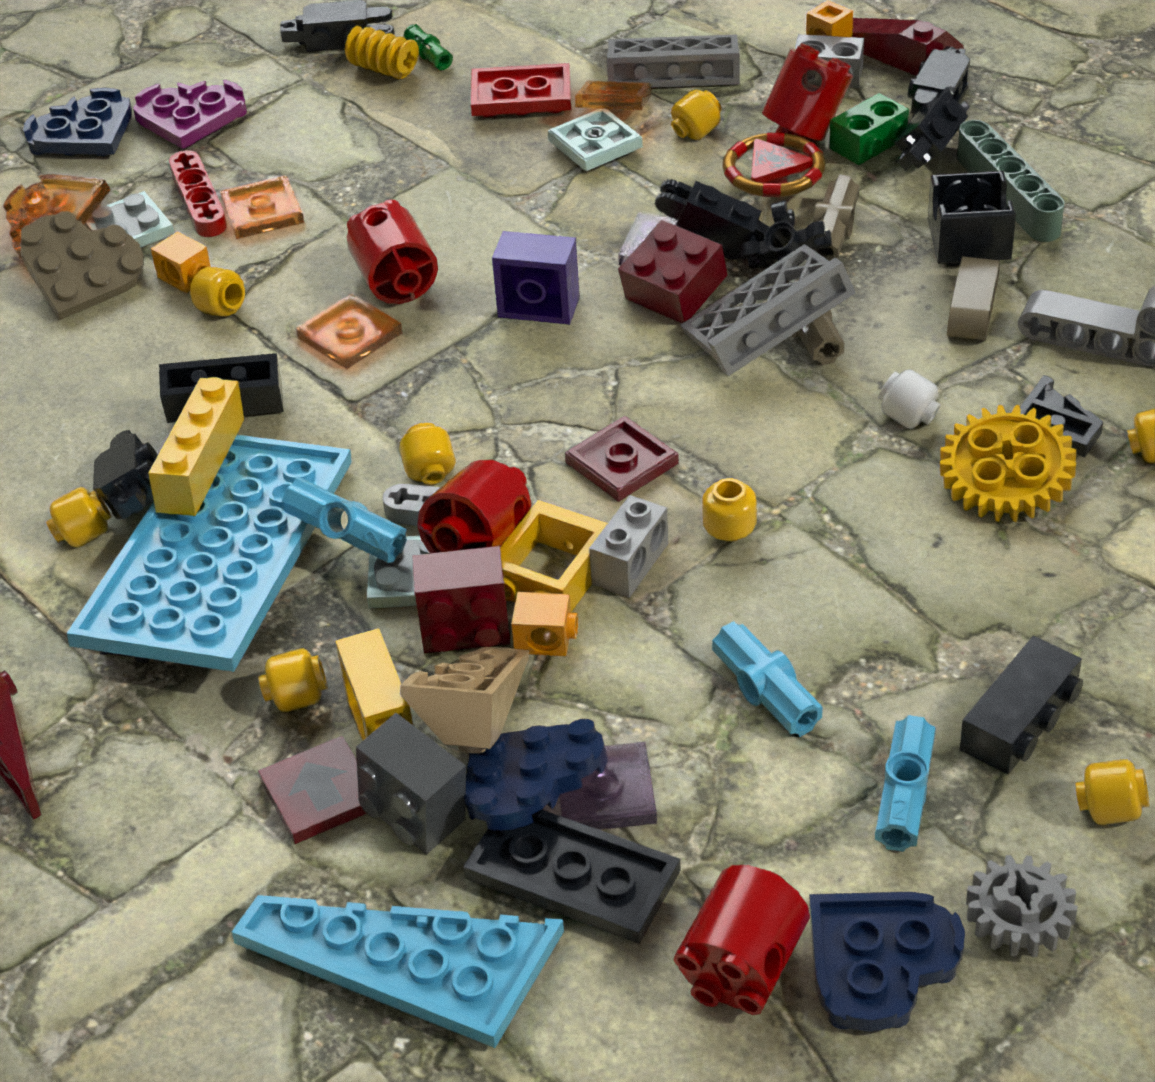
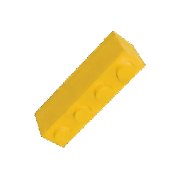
(196, 447)

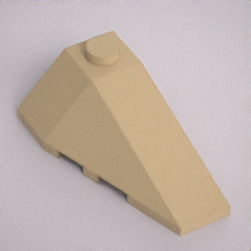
(468, 699)

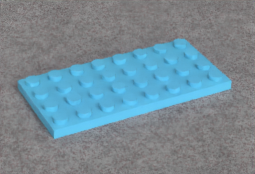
(205, 581)

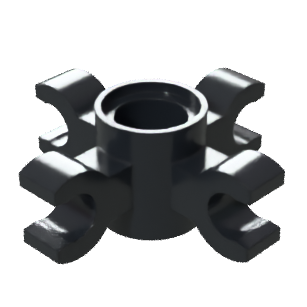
(784, 233)

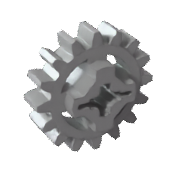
(1017, 903)

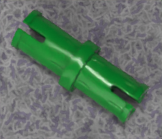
(436, 54)

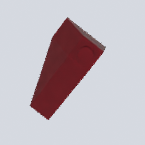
(901, 41)
(14, 759)

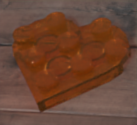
(51, 196)

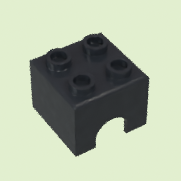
(970, 217)

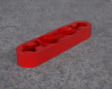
(198, 192)

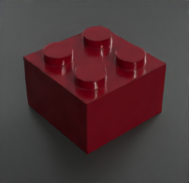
(673, 271)
(461, 599)

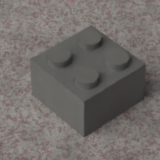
(410, 783)

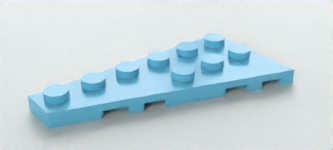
(415, 959)

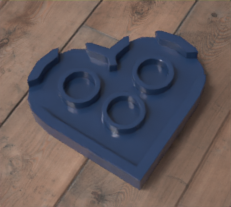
(81, 126)
(531, 771)
(877, 953)

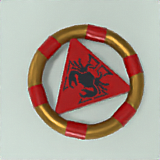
(774, 163)

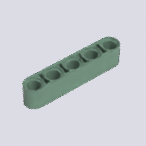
(1035, 202)

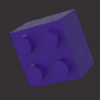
(536, 277)

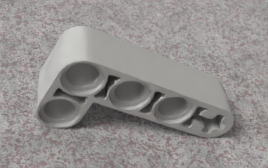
(1092, 325)

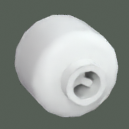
(909, 399)

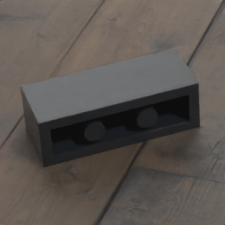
(256, 374)
(1021, 705)

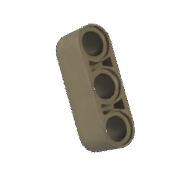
(973, 298)

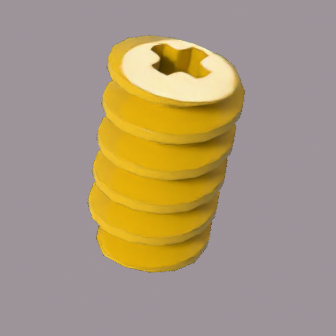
(381, 52)

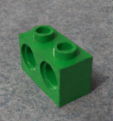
(867, 128)

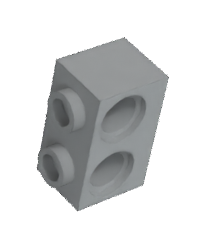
(843, 48)
(629, 546)

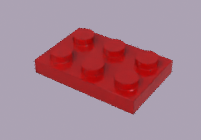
(520, 89)

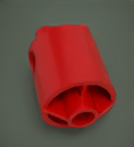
(800, 106)
(391, 252)
(474, 508)
(742, 938)

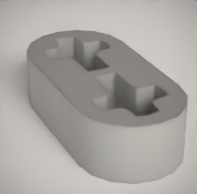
(404, 501)

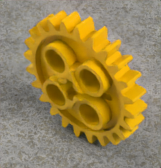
(1007, 463)

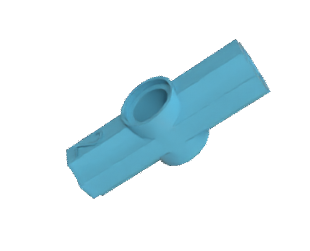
(363, 529)
(767, 678)
(905, 783)

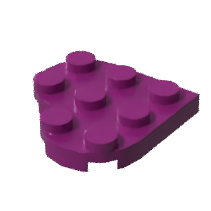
(188, 111)

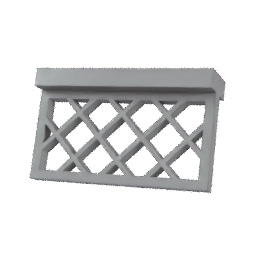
(675, 60)
(787, 310)

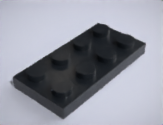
(576, 873)

